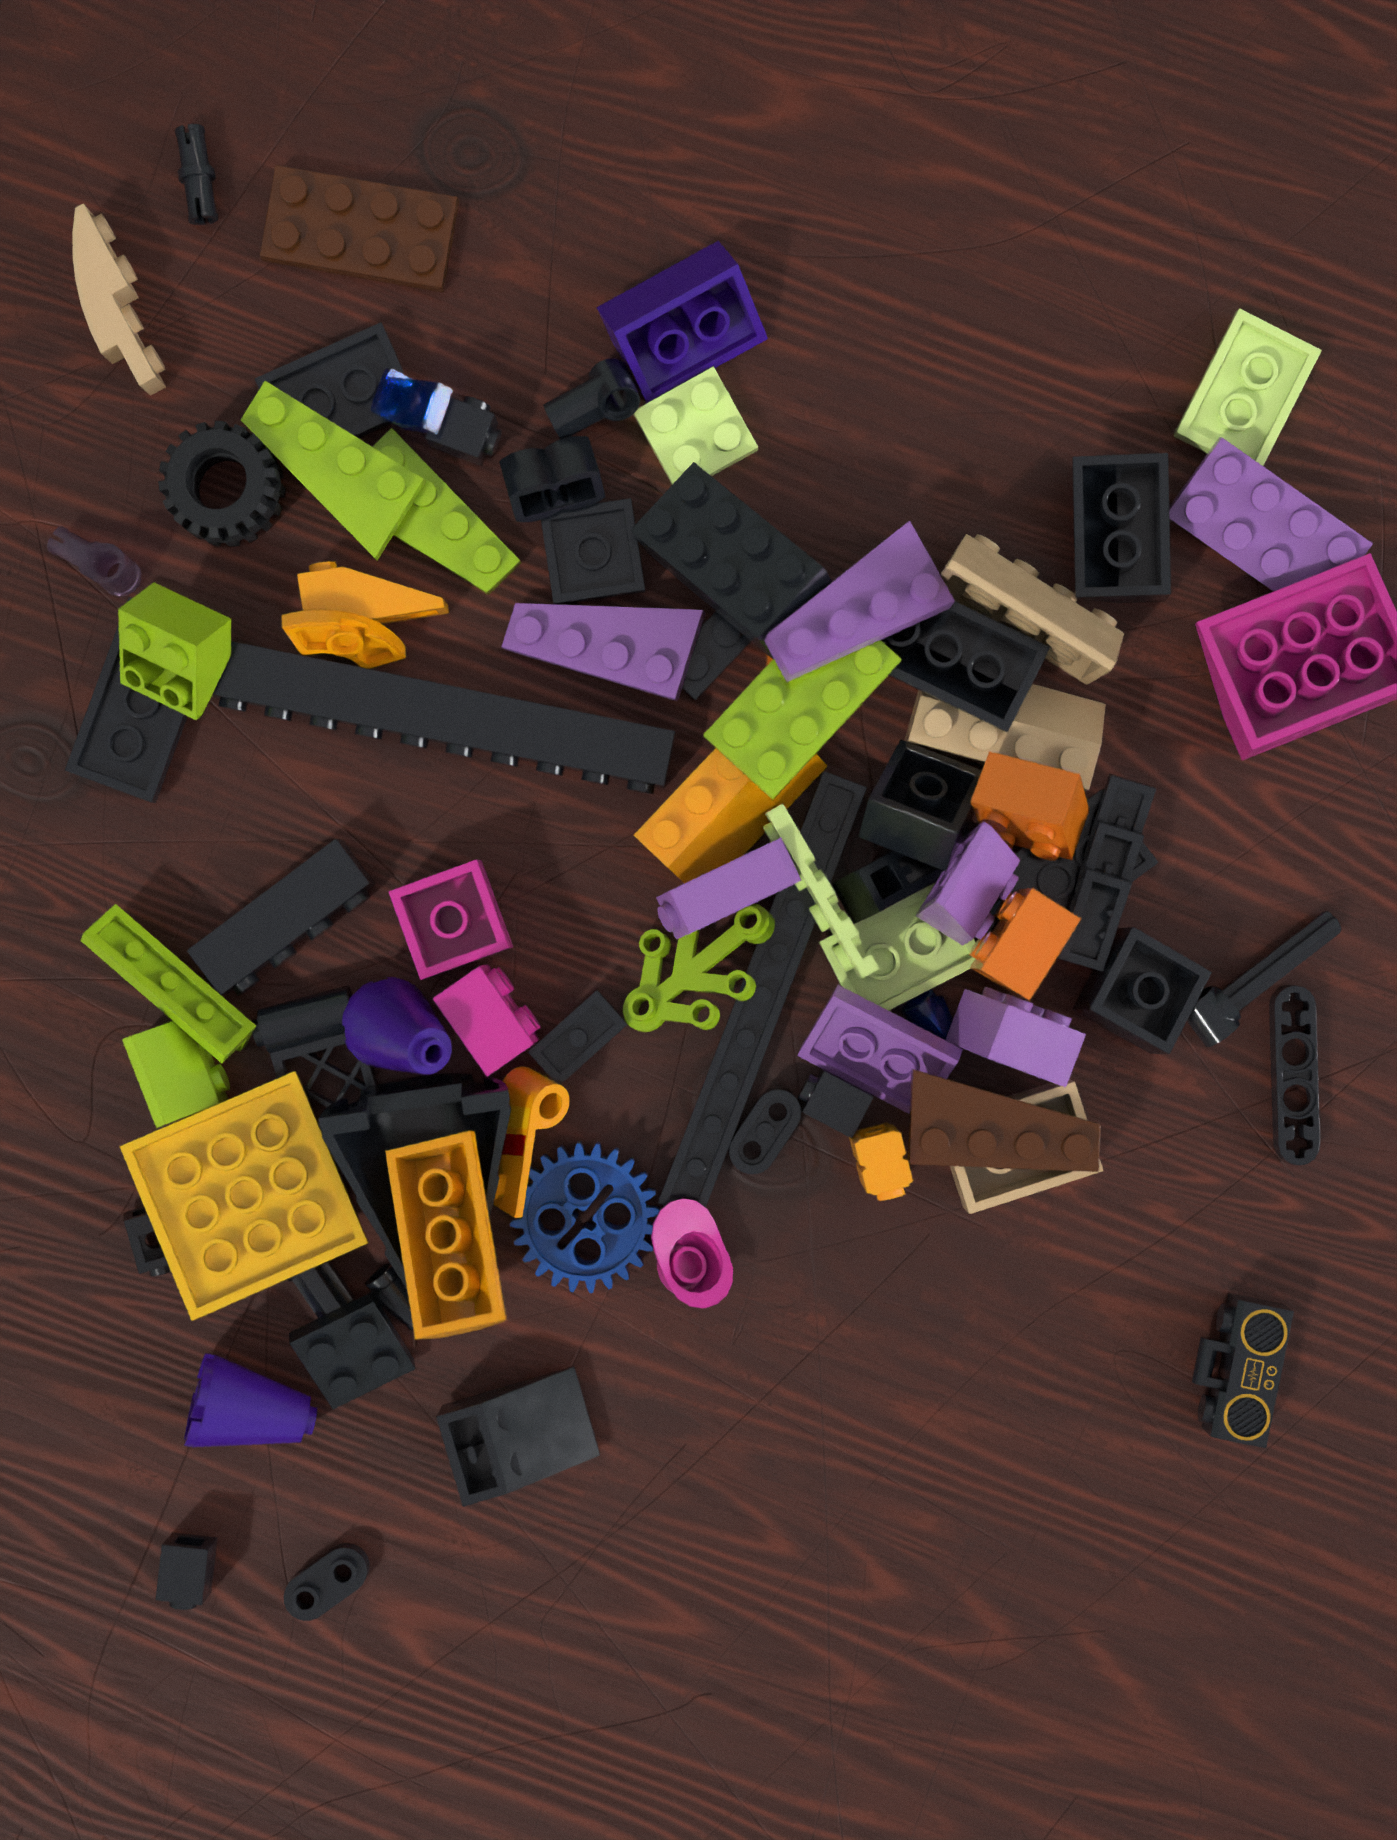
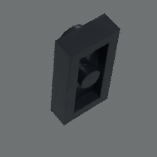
(714, 652)
(578, 1037)

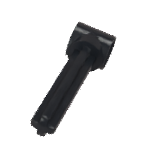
(1217, 1010)

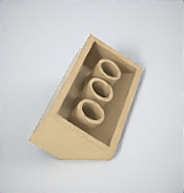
(1048, 730)

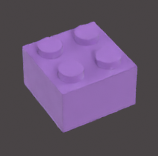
(1016, 1034)

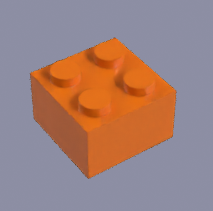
(1031, 805)
(1023, 942)

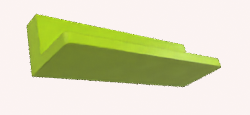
(168, 983)

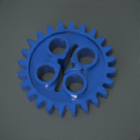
(617, 1242)

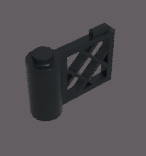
(305, 1028)

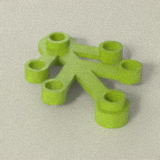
(691, 975)

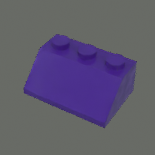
(683, 321)

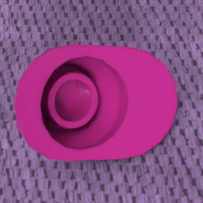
(691, 1254)

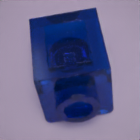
(411, 402)

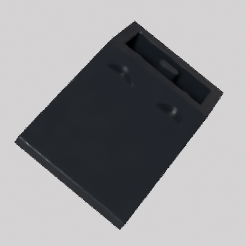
(516, 1435)

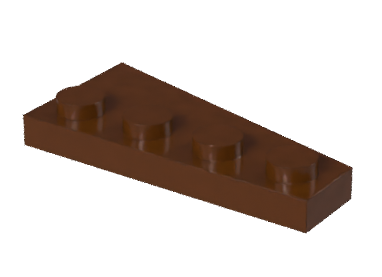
(986, 1129)

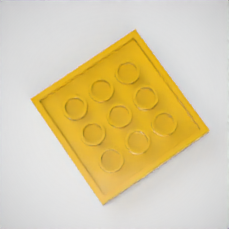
(244, 1195)

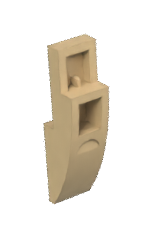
(103, 290)

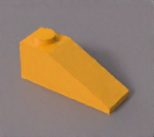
(366, 595)

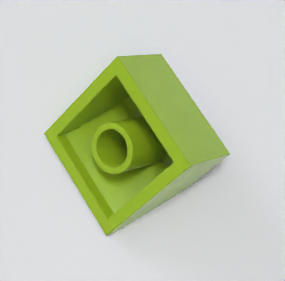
(175, 1073)

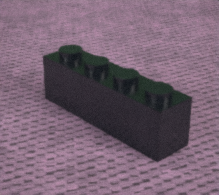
(281, 918)

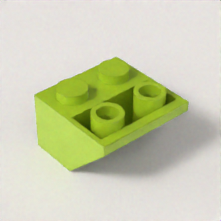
(172, 649)

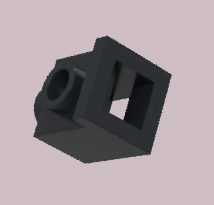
(146, 1256)

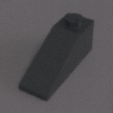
(883, 884)

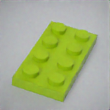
(783, 724)

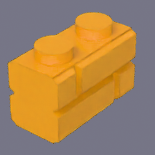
(881, 1161)

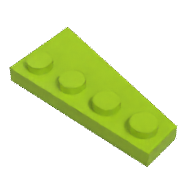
(344, 473)

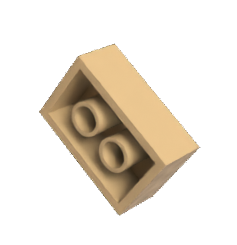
(989, 1187)

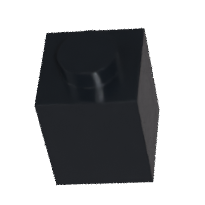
(834, 1102)
(186, 1570)

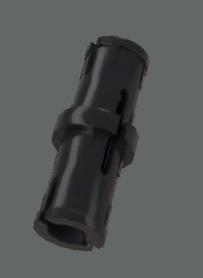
(196, 174)

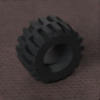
(195, 457)

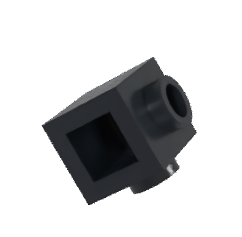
(467, 431)

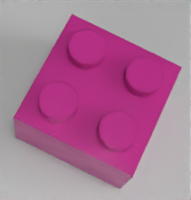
(450, 919)
(488, 1017)

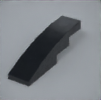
(1107, 870)

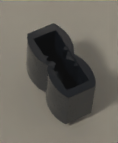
(552, 479)

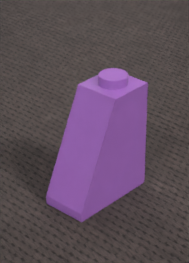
(727, 889)

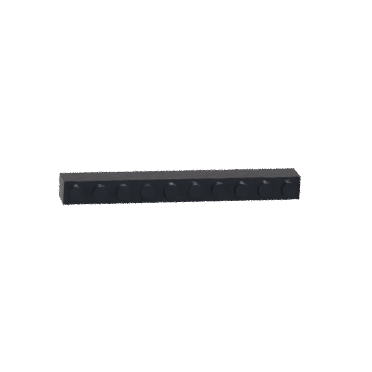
(446, 715)

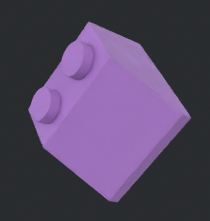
(970, 886)

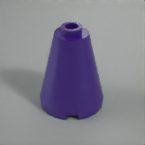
(395, 1028)
(244, 1408)

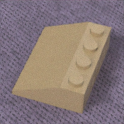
(1011, 594)

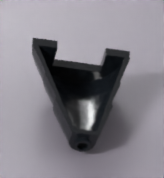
(408, 1114)

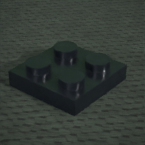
(593, 553)
(352, 1350)

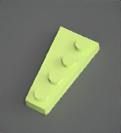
(826, 910)

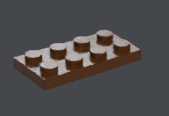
(359, 228)

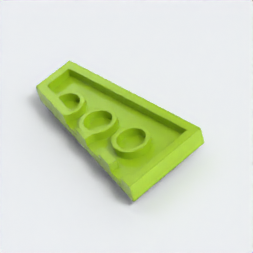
(446, 527)

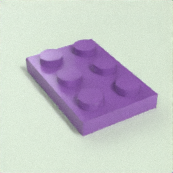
(875, 1048)

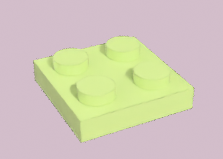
(697, 426)

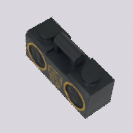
(1249, 1371)

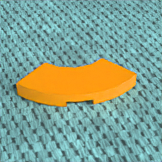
(343, 635)

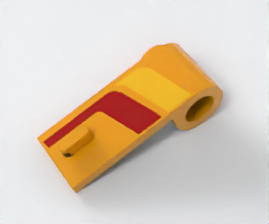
(534, 1105)

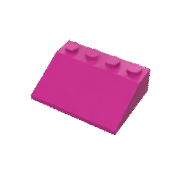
(1303, 656)

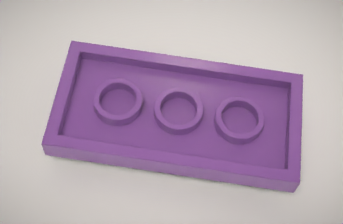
(1261, 520)

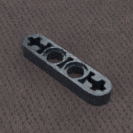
(1303, 1074)

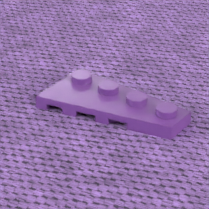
(868, 602)
(618, 644)

